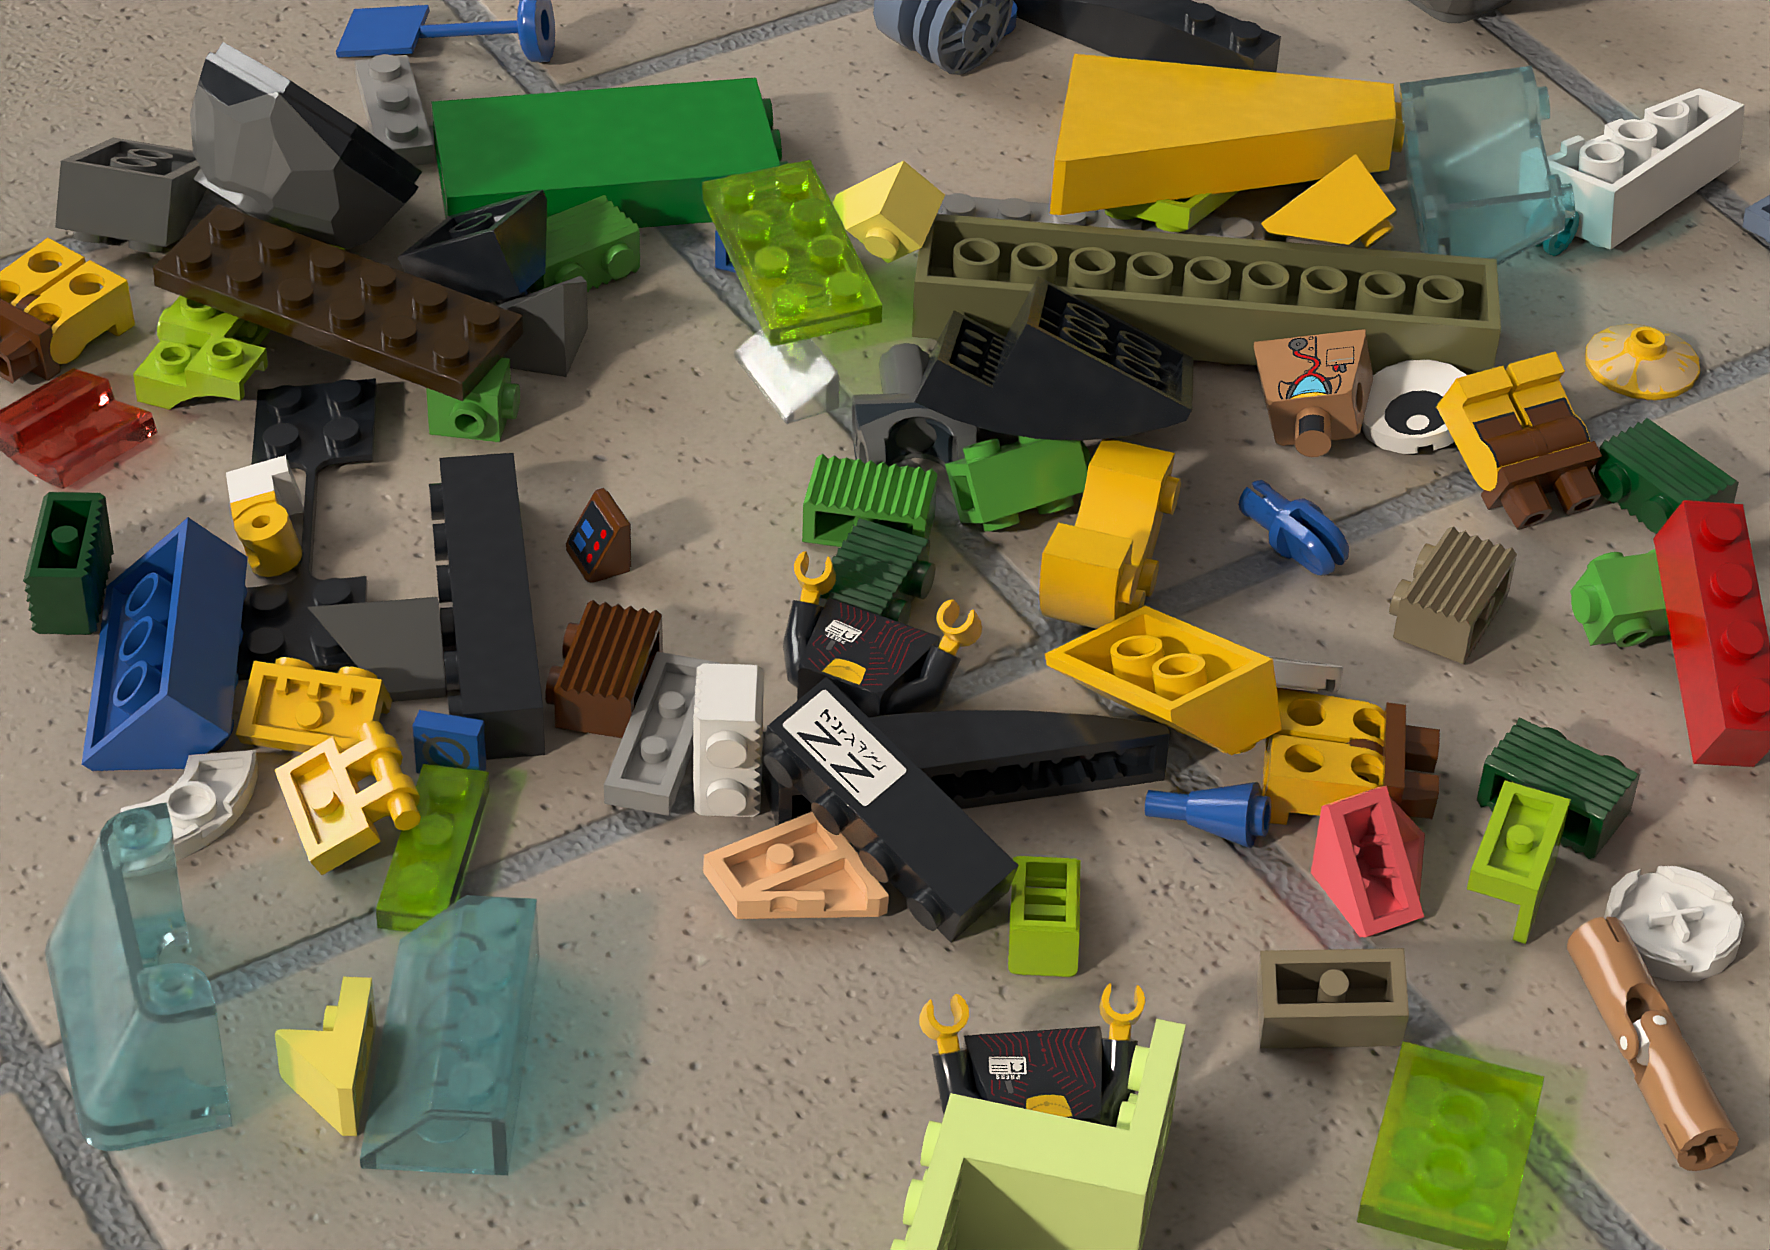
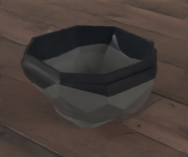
(292, 155)

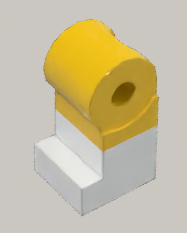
(260, 508)

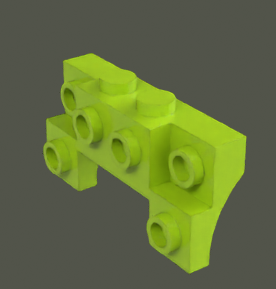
(200, 355)

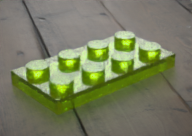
(791, 253)

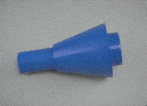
(1227, 811)

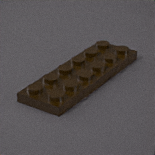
(339, 301)

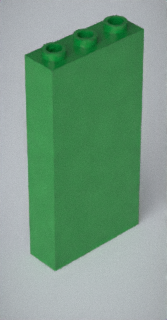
(632, 144)

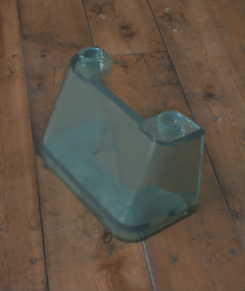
(1481, 164)
(134, 1031)

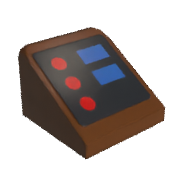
(601, 539)

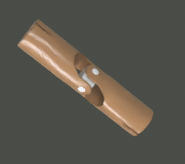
(1652, 1044)

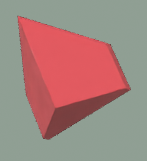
(1370, 861)

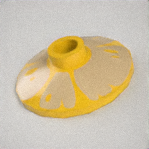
(1642, 362)

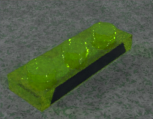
(435, 853)

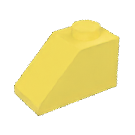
(890, 211)

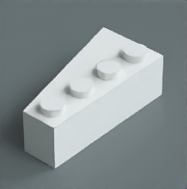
(1648, 163)

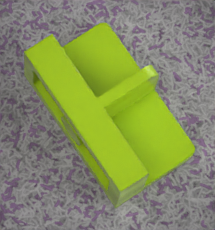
(1520, 850)

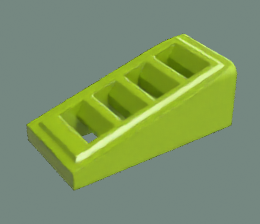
(1045, 920)

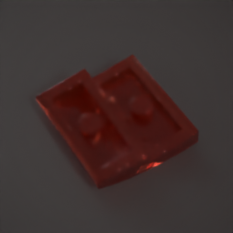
(71, 428)

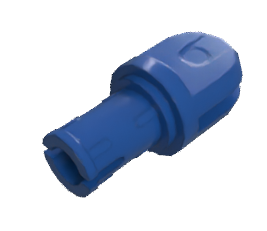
(1296, 528)

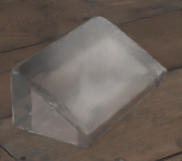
(791, 376)

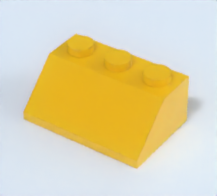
(1337, 210)
(1177, 678)

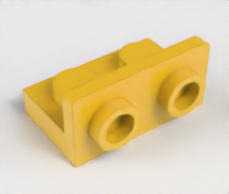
(300, 707)

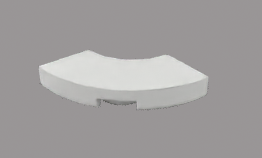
(208, 798)

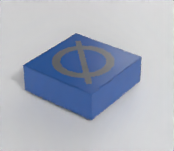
(448, 741)

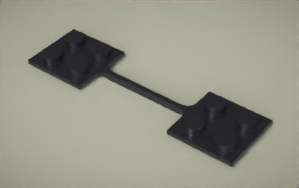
(313, 429)

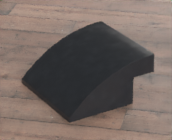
(1057, 373)

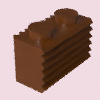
(603, 668)

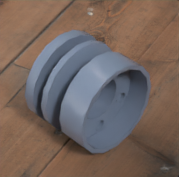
(945, 32)

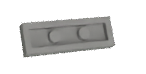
(394, 106)
(657, 738)

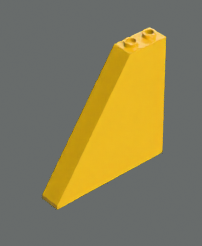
(1190, 130)

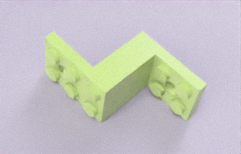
(1043, 1178)

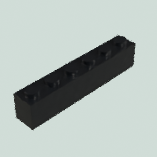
(490, 603)

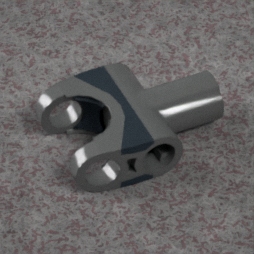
(895, 427)

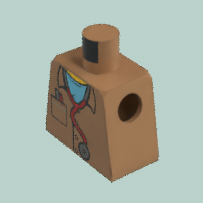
(1315, 388)

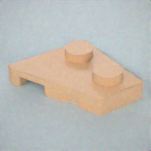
(794, 874)

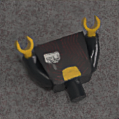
(868, 656)
(1041, 1070)

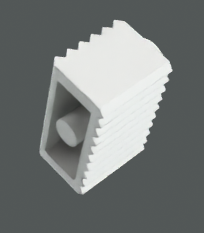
(728, 740)

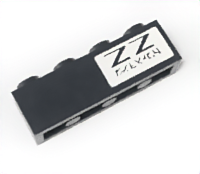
(887, 810)

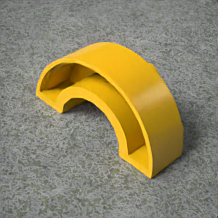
(1106, 560)

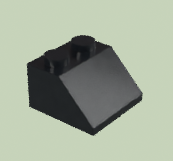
(485, 250)

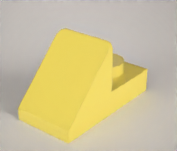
(333, 1064)

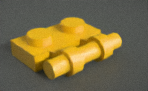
(327, 802)

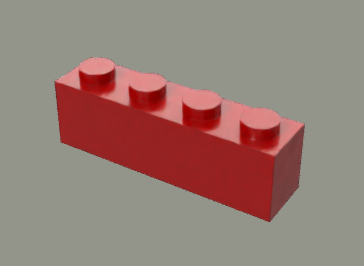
(1717, 631)

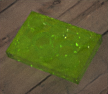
(1451, 1149)

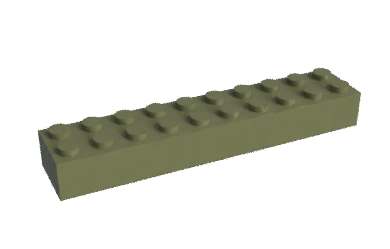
(1214, 291)

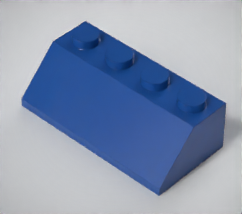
(168, 655)

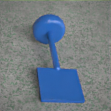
(399, 28)

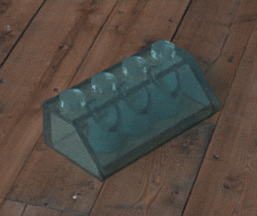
(455, 1041)

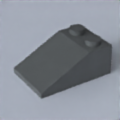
(128, 193)

